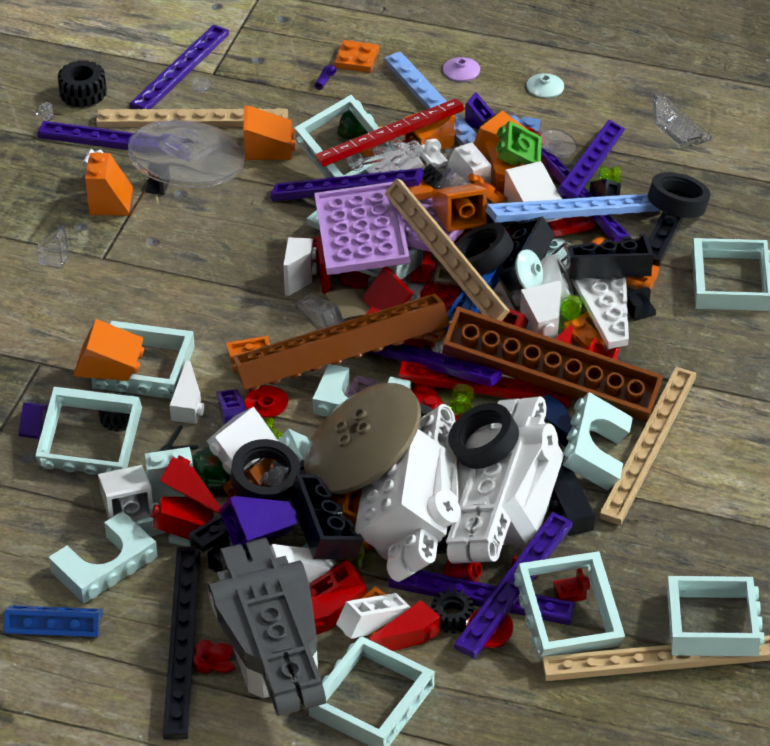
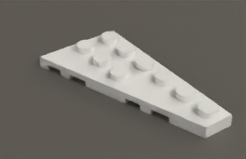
(607, 306)

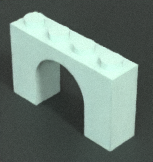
(333, 387)
(581, 452)
(89, 579)

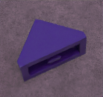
(476, 111)
(32, 419)

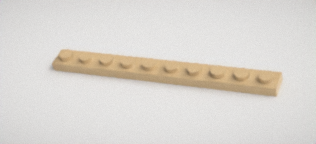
(143, 117)
(446, 251)
(647, 446)
(635, 661)

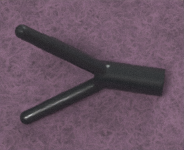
(169, 446)

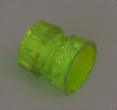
(610, 173)
(569, 310)
(462, 398)

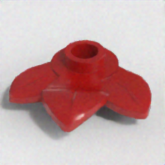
(213, 657)

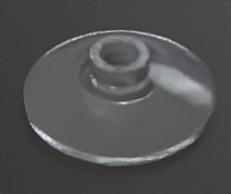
(558, 142)

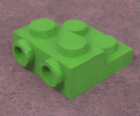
(518, 145)

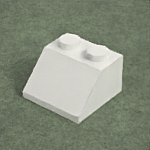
(299, 264)

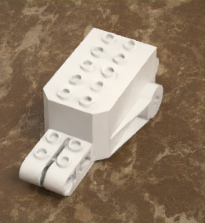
(511, 497)
(414, 500)

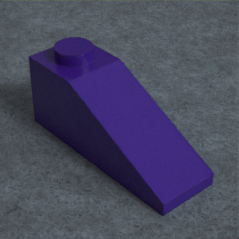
(229, 404)

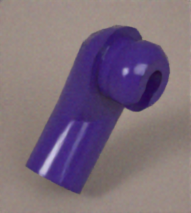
(325, 75)

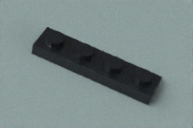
(663, 235)

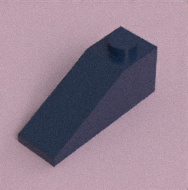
(558, 417)

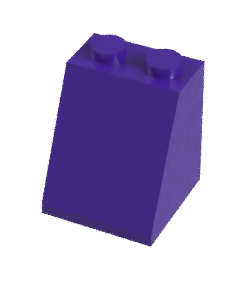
(257, 519)

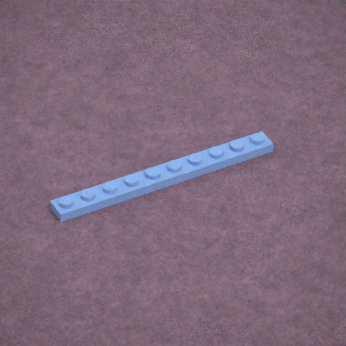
(426, 93)
(570, 208)

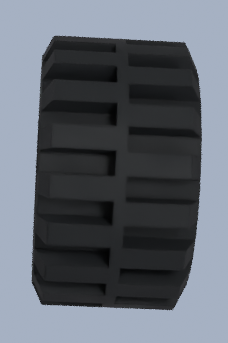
(82, 83)

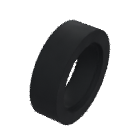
(668, 182)
(482, 236)
(264, 449)
(494, 450)

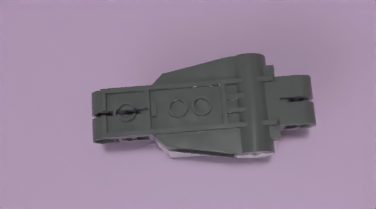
(270, 623)

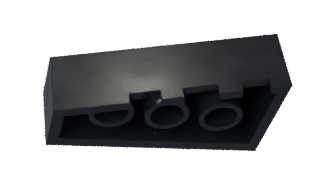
(526, 235)
(611, 259)
(322, 520)

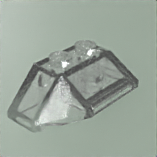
(677, 124)

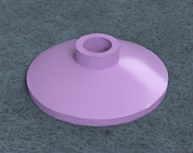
(461, 69)

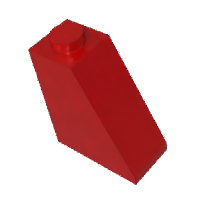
(179, 515)

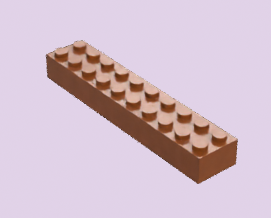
(341, 341)
(551, 363)

